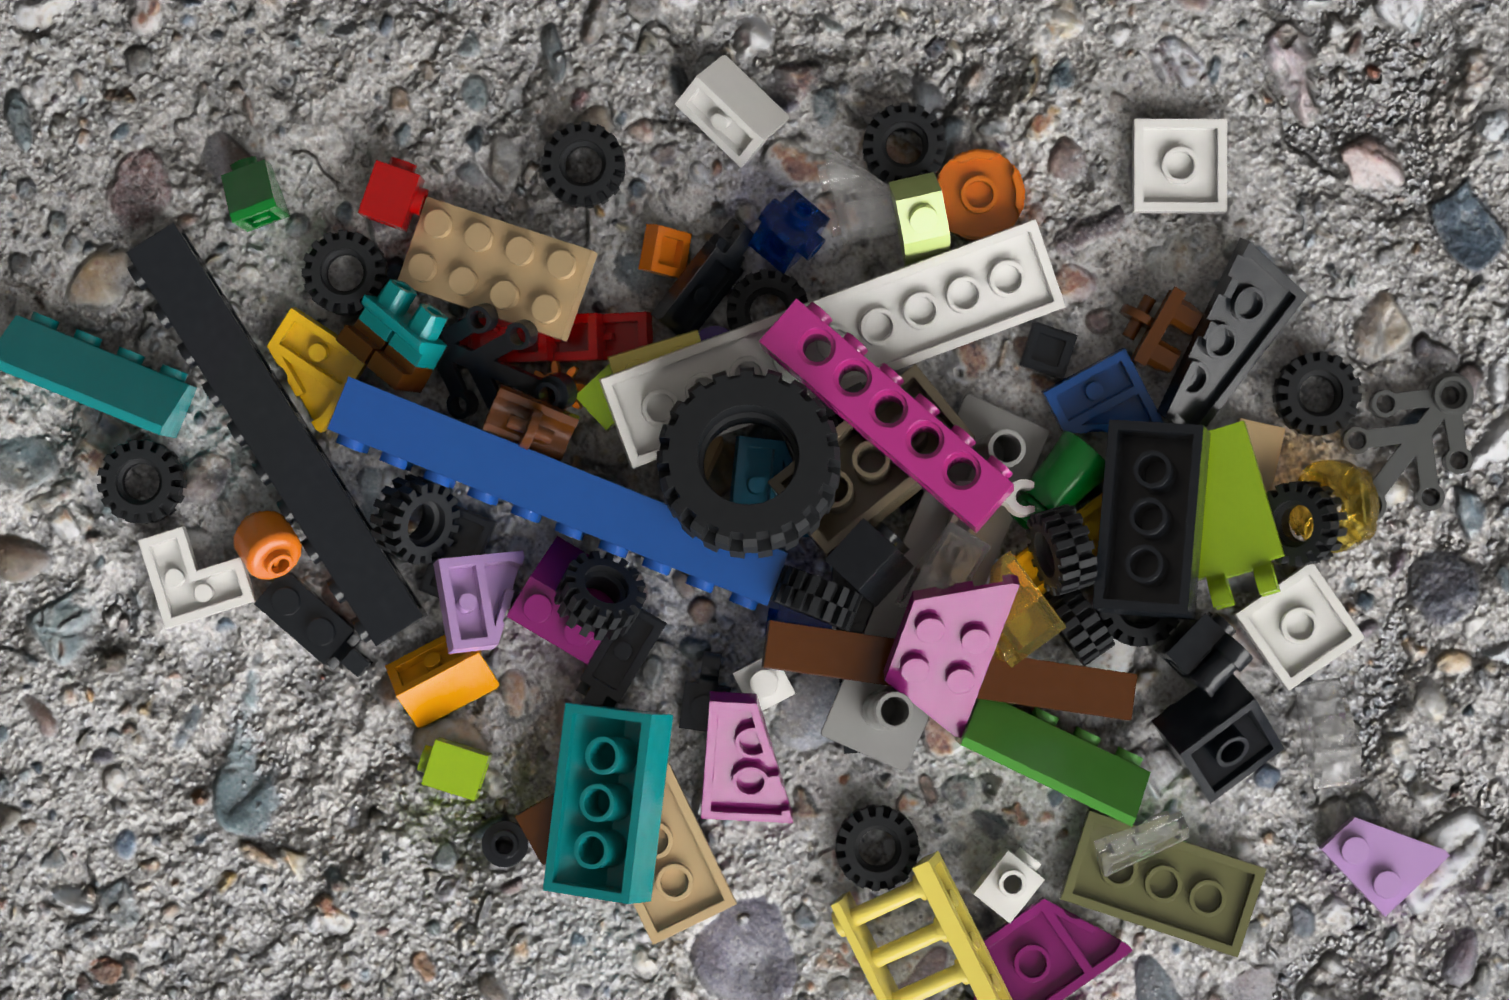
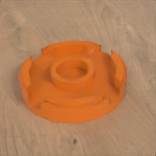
(981, 193)

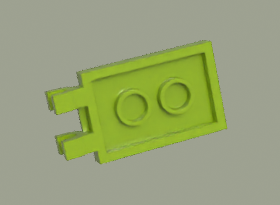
(1237, 519)

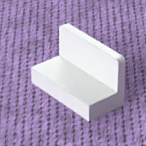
(731, 110)

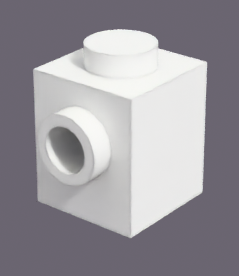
(1009, 882)

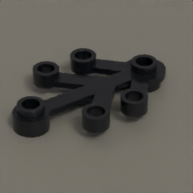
(486, 367)

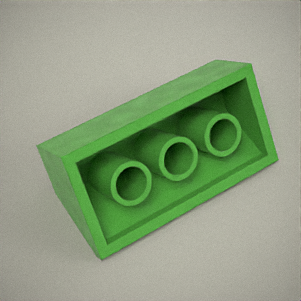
(1057, 758)

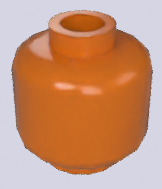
(267, 544)

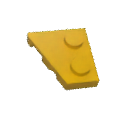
(313, 364)

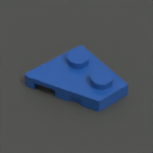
(1101, 393)

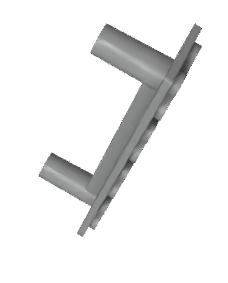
(877, 716)

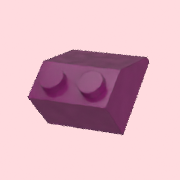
(537, 609)

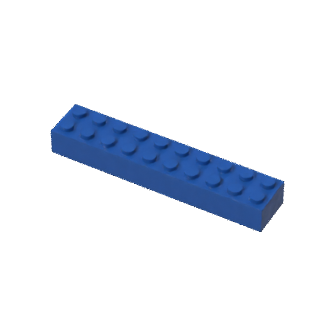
(544, 488)

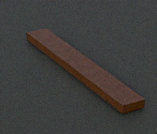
(1028, 683)

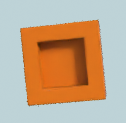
(664, 251)

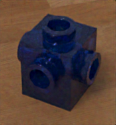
(789, 222)

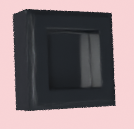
(1048, 350)

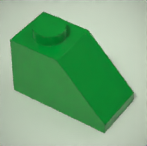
(253, 194)

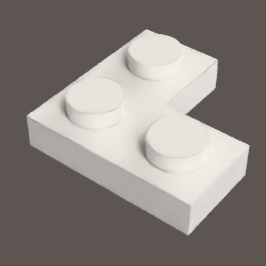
(186, 591)

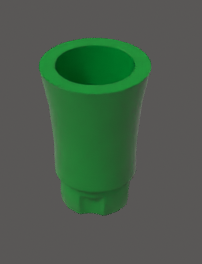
(1063, 477)

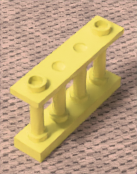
(950, 925)

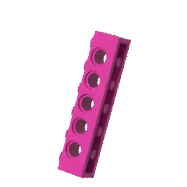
(787, 346)

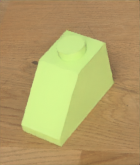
(920, 217)

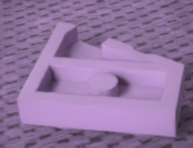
(475, 598)
(1381, 861)

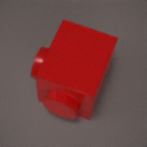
(393, 194)

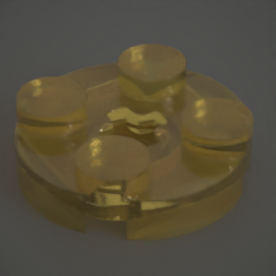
(1357, 493)

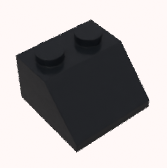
(1218, 736)

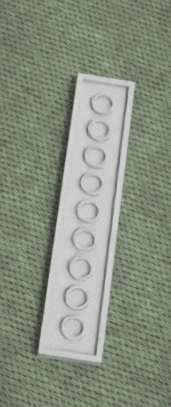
(894, 315)

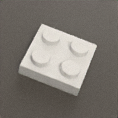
(1179, 166)
(1299, 626)

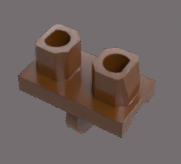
(1173, 312)
(530, 422)

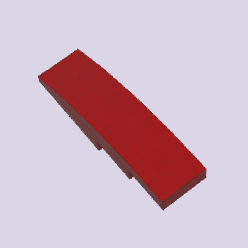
(590, 340)

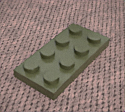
(1174, 892)

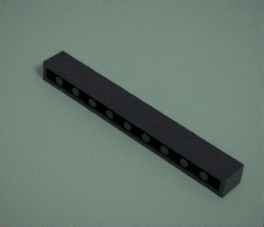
(276, 435)

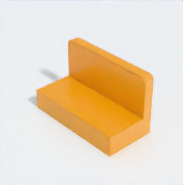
(438, 683)

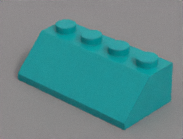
(95, 376)
(608, 803)

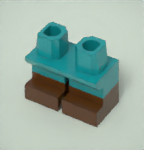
(393, 342)

